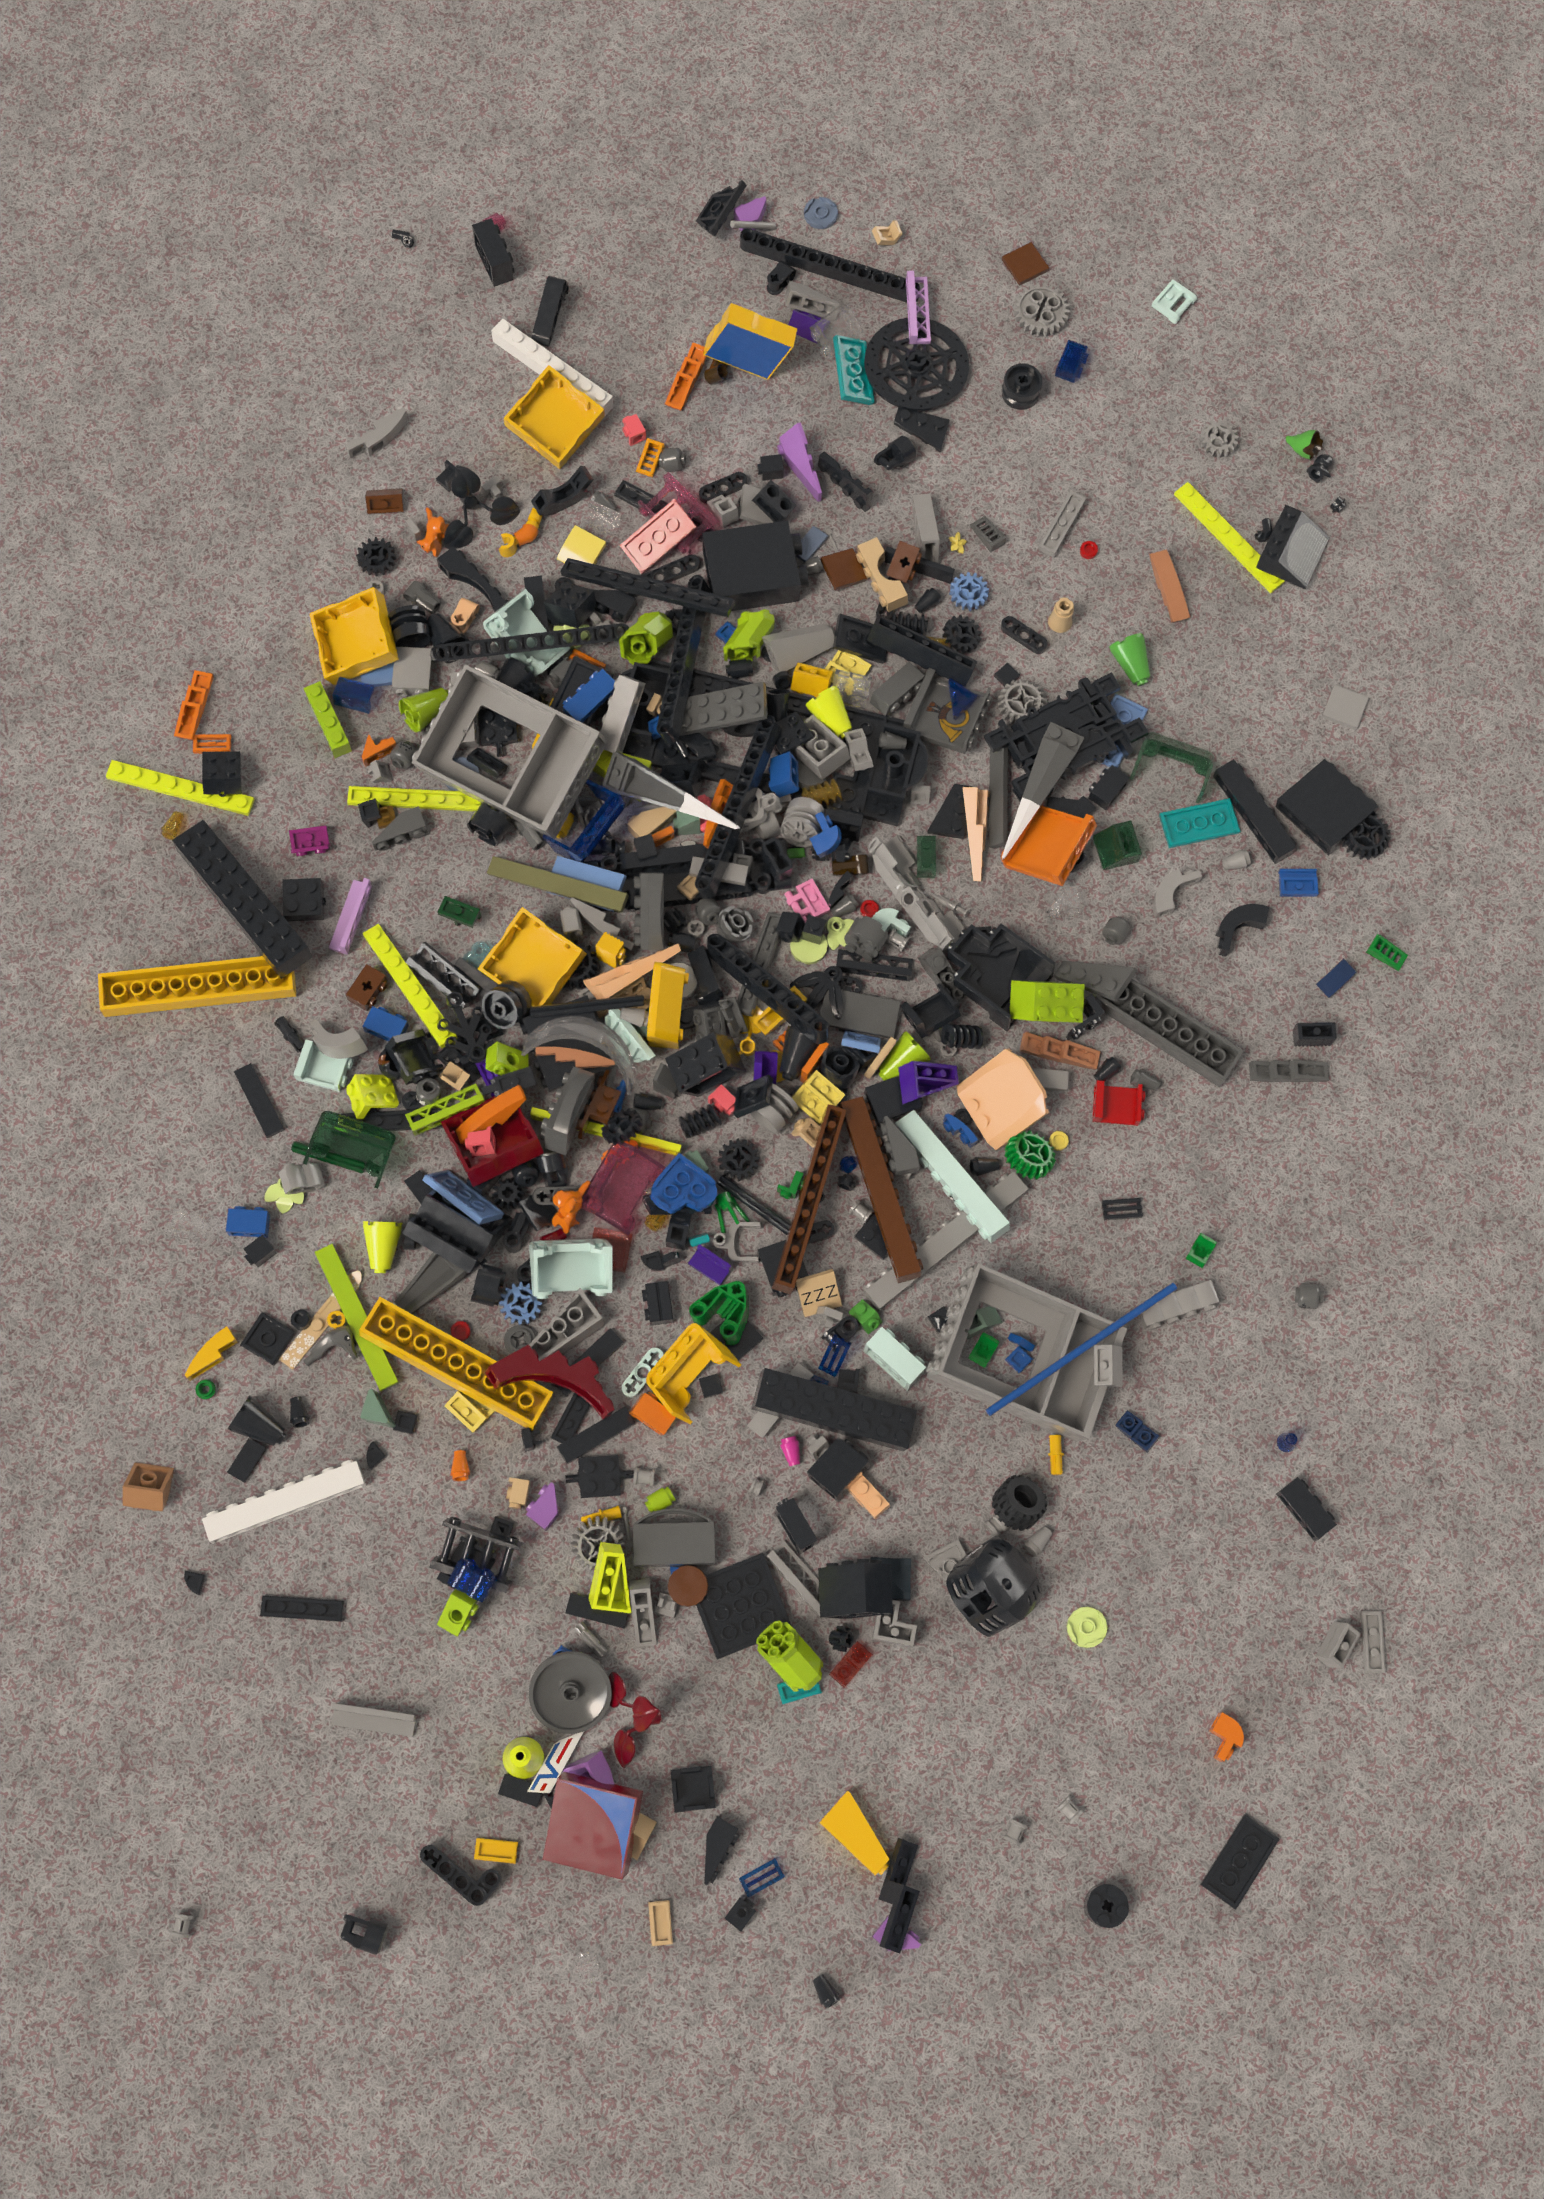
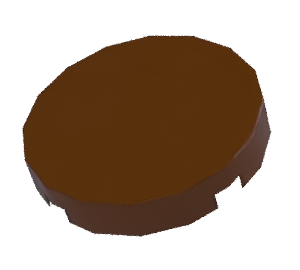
(688, 1586)

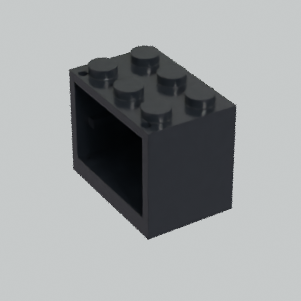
(705, 1064)
(855, 1589)

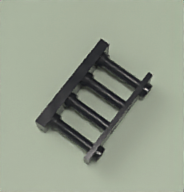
(443, 1564)

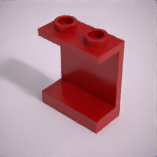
(1118, 1104)

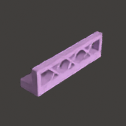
(912, 295)
(350, 916)

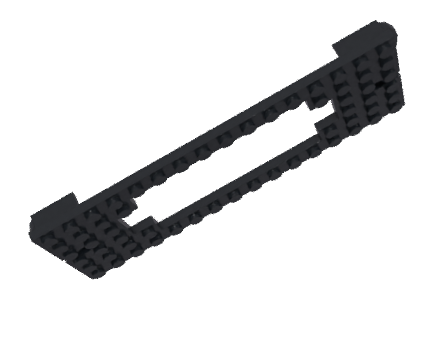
(875, 790)

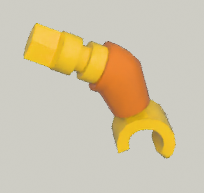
(523, 536)

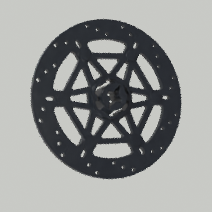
(917, 365)

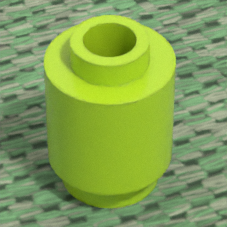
(659, 1500)

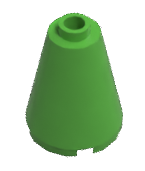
(1132, 658)

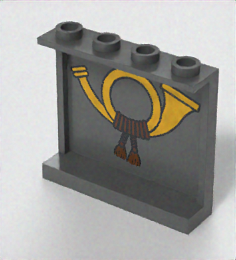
(934, 718)

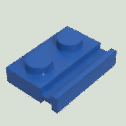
(1298, 883)

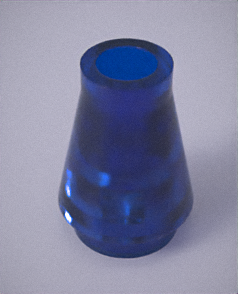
(1283, 1443)

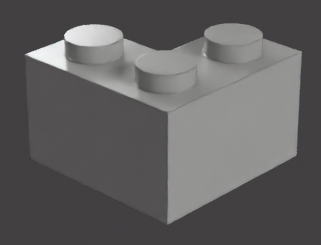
(892, 1632)

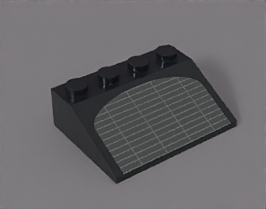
(1293, 548)

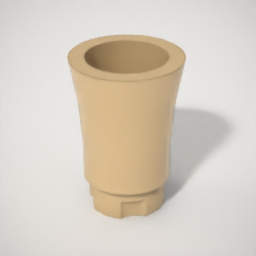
(1061, 616)

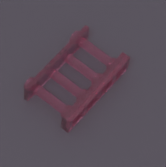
(684, 496)

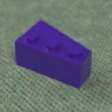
(925, 1079)

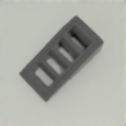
(990, 545)

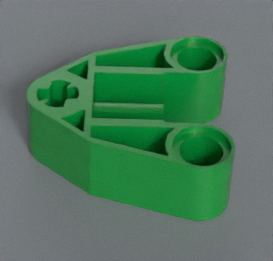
(728, 1305)

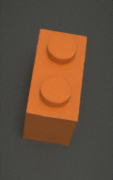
(652, 1413)

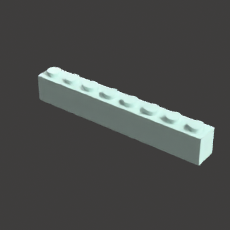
(954, 1178)

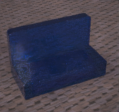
(353, 695)

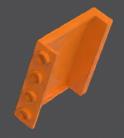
(1050, 845)

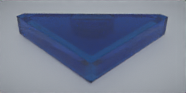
(960, 698)

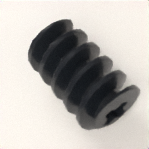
(915, 624)
(962, 1036)
(699, 1120)

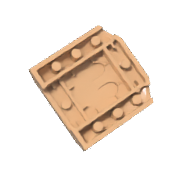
(1003, 1098)

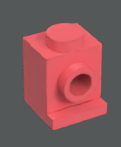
(633, 429)
(722, 1100)
(481, 1142)

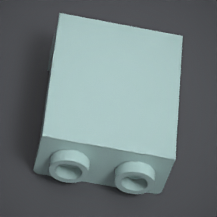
(320, 1069)

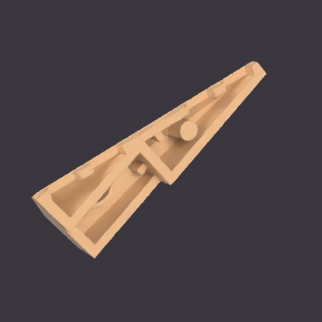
(976, 816)
(616, 979)

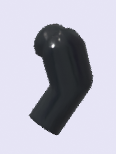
(404, 236)
(1267, 530)

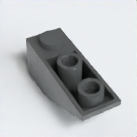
(403, 827)
(940, 971)
(902, 1152)

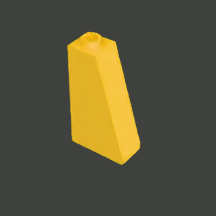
(852, 1830)

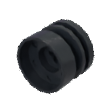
(410, 627)

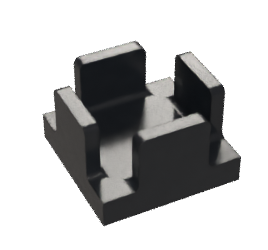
(693, 1789)

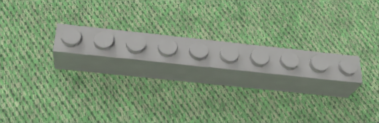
(944, 1242)

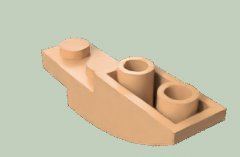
(867, 1496)

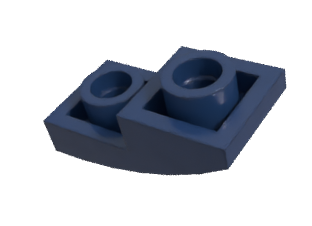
(1336, 978)
(1137, 1431)

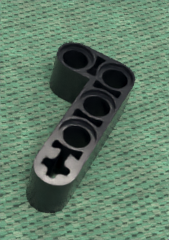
(549, 309)
(456, 1872)

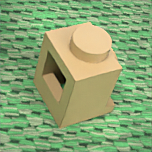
(518, 1493)

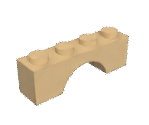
(891, 592)

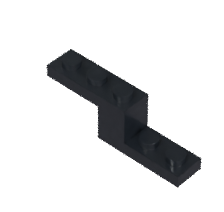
(899, 1895)

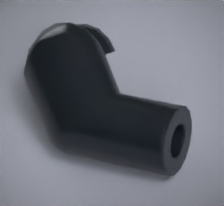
(680, 746)

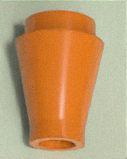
(460, 1468)

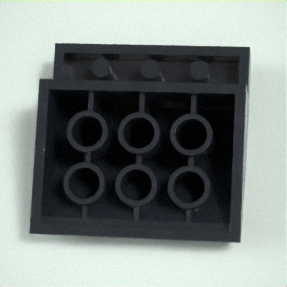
(453, 1233)

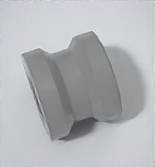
(994, 1526)

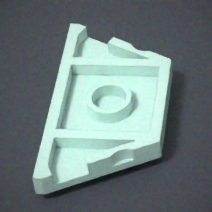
(639, 1049)

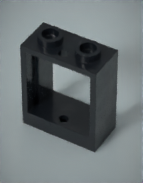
(795, 1525)

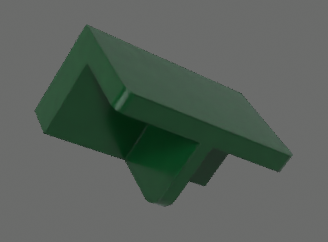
(459, 912)

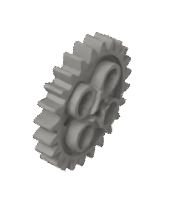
(1056, 315)

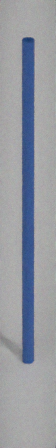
(1080, 1349)

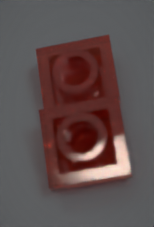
(850, 1664)

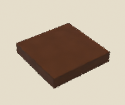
(1025, 263)
(843, 569)

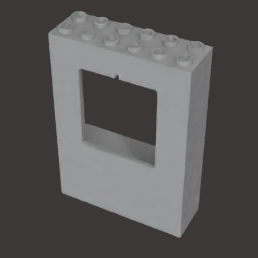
(549, 776)
(1060, 1403)

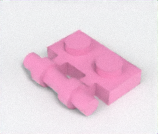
(811, 897)

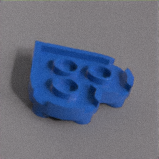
(682, 1186)

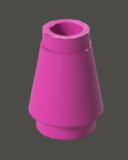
(791, 1450)

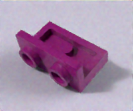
(309, 840)

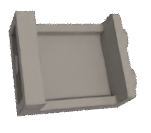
(412, 671)

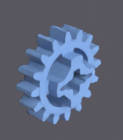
(963, 596)
(511, 1307)

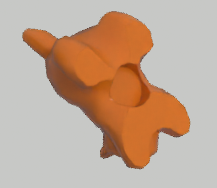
(435, 533)
(569, 1204)

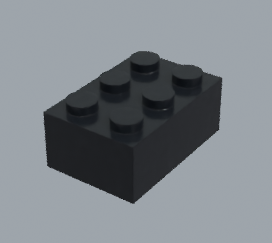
(493, 252)

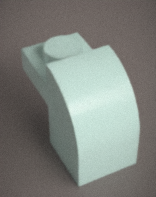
(889, 919)

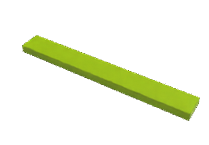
(355, 1316)

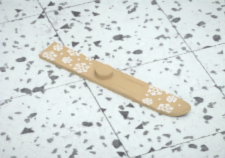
(309, 1336)

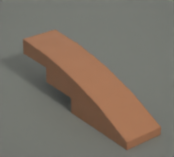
(1169, 585)
(1060, 1051)
(582, 1058)

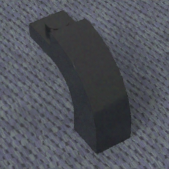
(557, 499)
(1243, 916)

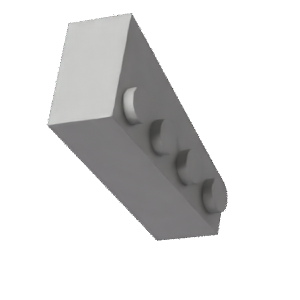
(569, 1327)

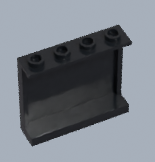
(1326, 806)
(552, 1071)

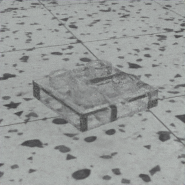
(853, 688)

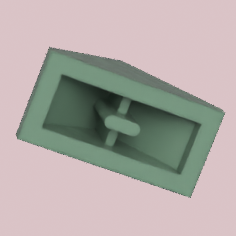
(375, 1410)

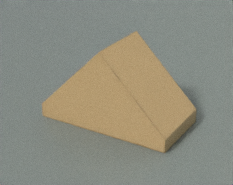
(641, 1834)

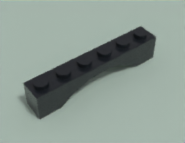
(456, 567)

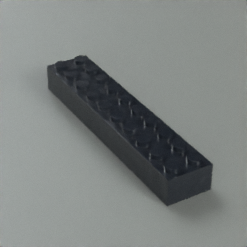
(242, 899)

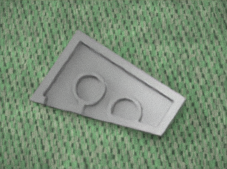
(944, 1560)

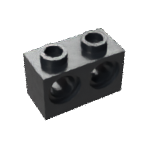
(774, 502)

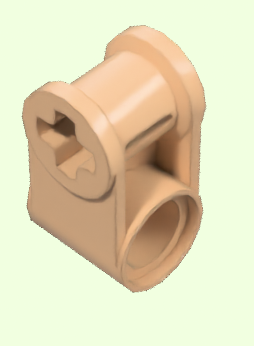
(464, 614)

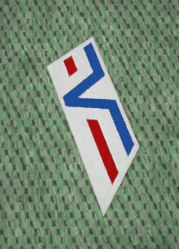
(554, 1764)

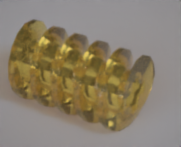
(823, 793)

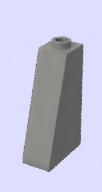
(925, 527)
(797, 645)

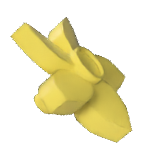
(957, 544)

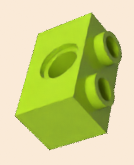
(504, 1059)
(458, 1612)

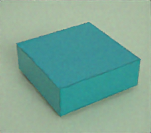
(698, 1239)

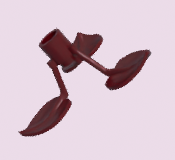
(644, 1716)

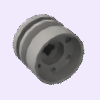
(801, 821)
(780, 1106)

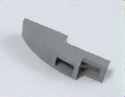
(384, 432)

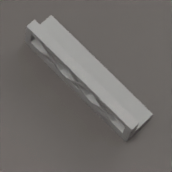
(793, 1580)
(373, 1720)

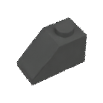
(664, 1082)

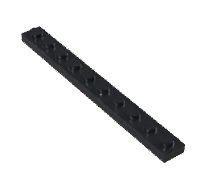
(648, 587)

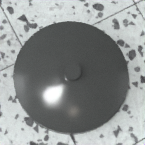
(570, 1692)

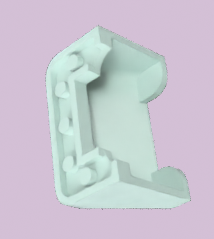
(518, 619)
(571, 1266)

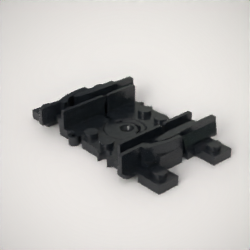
(1077, 715)

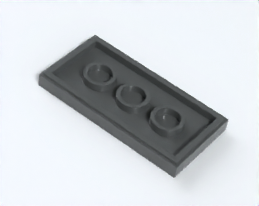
(864, 1014)

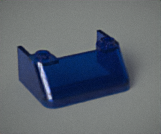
(595, 829)

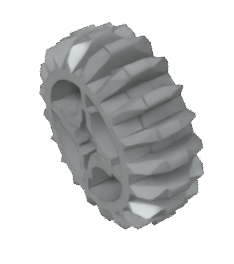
(1008, 706)
(590, 1538)

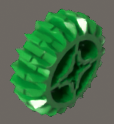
(1030, 1155)

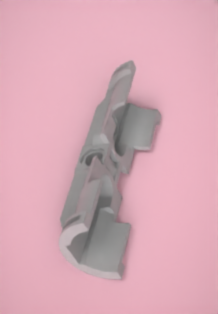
(893, 864)

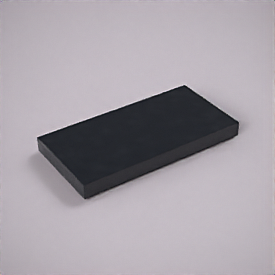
(1239, 1861)

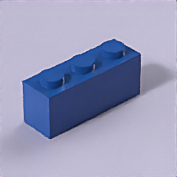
(589, 696)

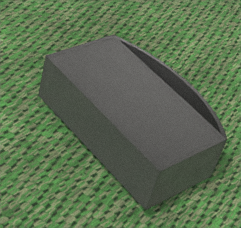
(651, 911)
(572, 1098)
(673, 1541)

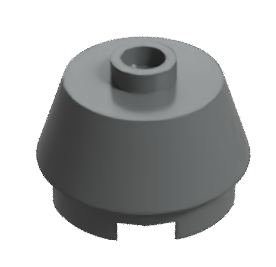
(734, 924)

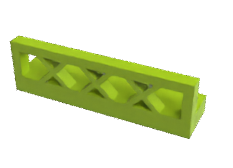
(435, 1119)

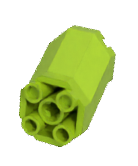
(748, 635)
(646, 637)
(790, 1656)

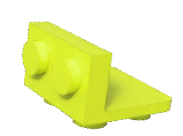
(369, 1092)

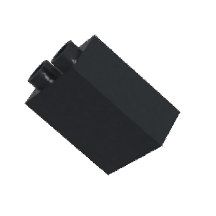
(755, 564)

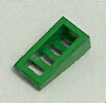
(1378, 939)

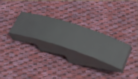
(1288, 1071)

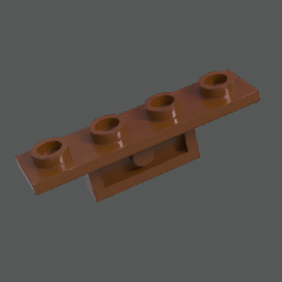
(601, 1106)

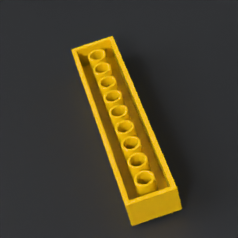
(191, 986)
(452, 1363)

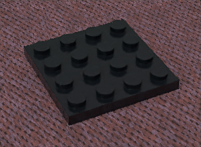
(740, 1605)

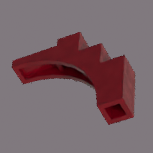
(579, 1378)

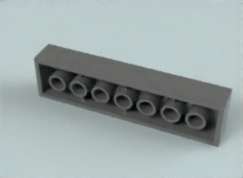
(1173, 1032)

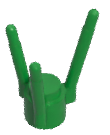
(726, 1203)

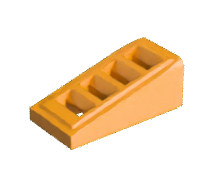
(653, 444)

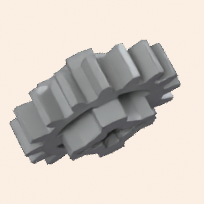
(1218, 439)

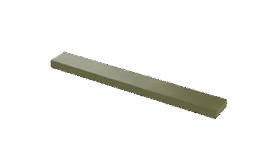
(557, 884)

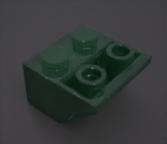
(1117, 845)

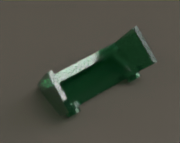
(1180, 751)
(352, 1140)

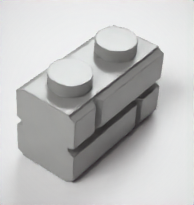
(1338, 1645)

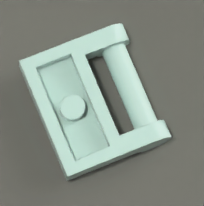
(1169, 297)

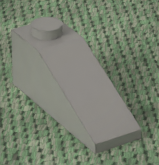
(808, 300)
(642, 1612)

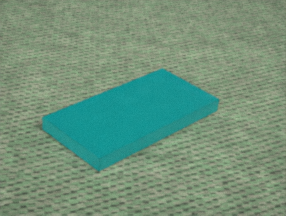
(851, 371)
(1199, 823)

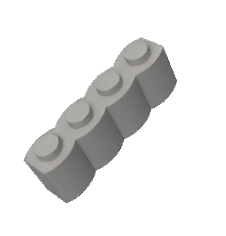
(1180, 1303)

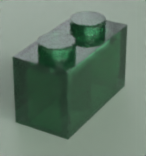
(926, 856)

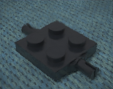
(497, 730)
(599, 1476)

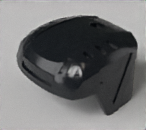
(988, 1568)

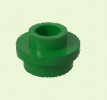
(212, 1389)

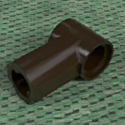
(716, 372)
(855, 866)

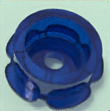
(848, 1164)

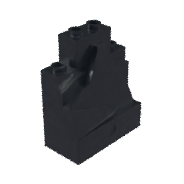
(990, 965)

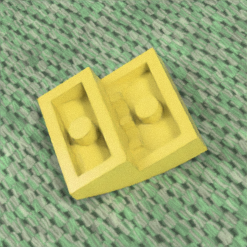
(581, 546)
(849, 663)
(815, 1096)
(468, 1410)

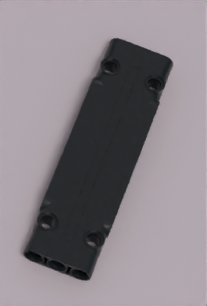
(676, 865)

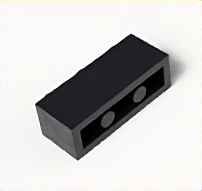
(1306, 1508)

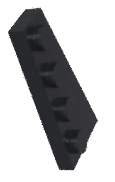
(850, 487)

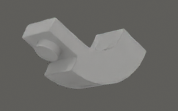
(1163, 898)
(337, 1045)

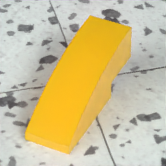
(770, 1020)
(210, 1353)

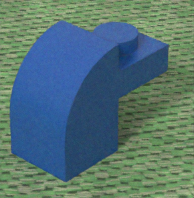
(829, 839)

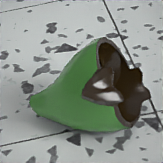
(1306, 444)

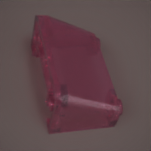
(620, 1185)

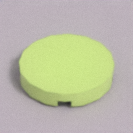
(807, 951)
(1080, 1629)

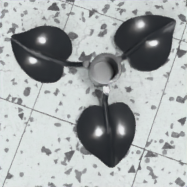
(463, 485)

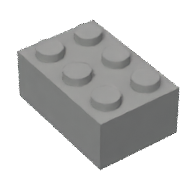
(824, 751)

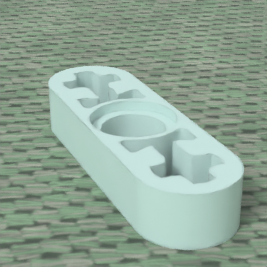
(641, 1364)

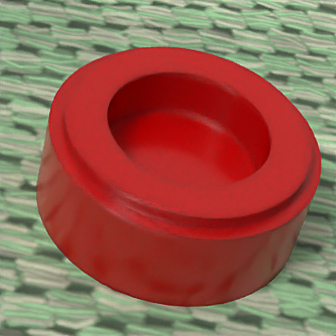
(1088, 549)
(869, 908)
(460, 1331)

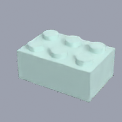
(895, 1358)

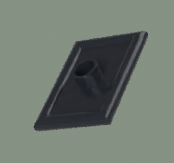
(577, 674)

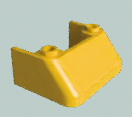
(666, 1005)
(682, 1365)

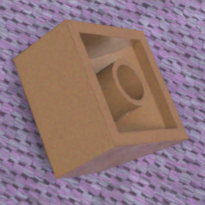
(147, 1487)

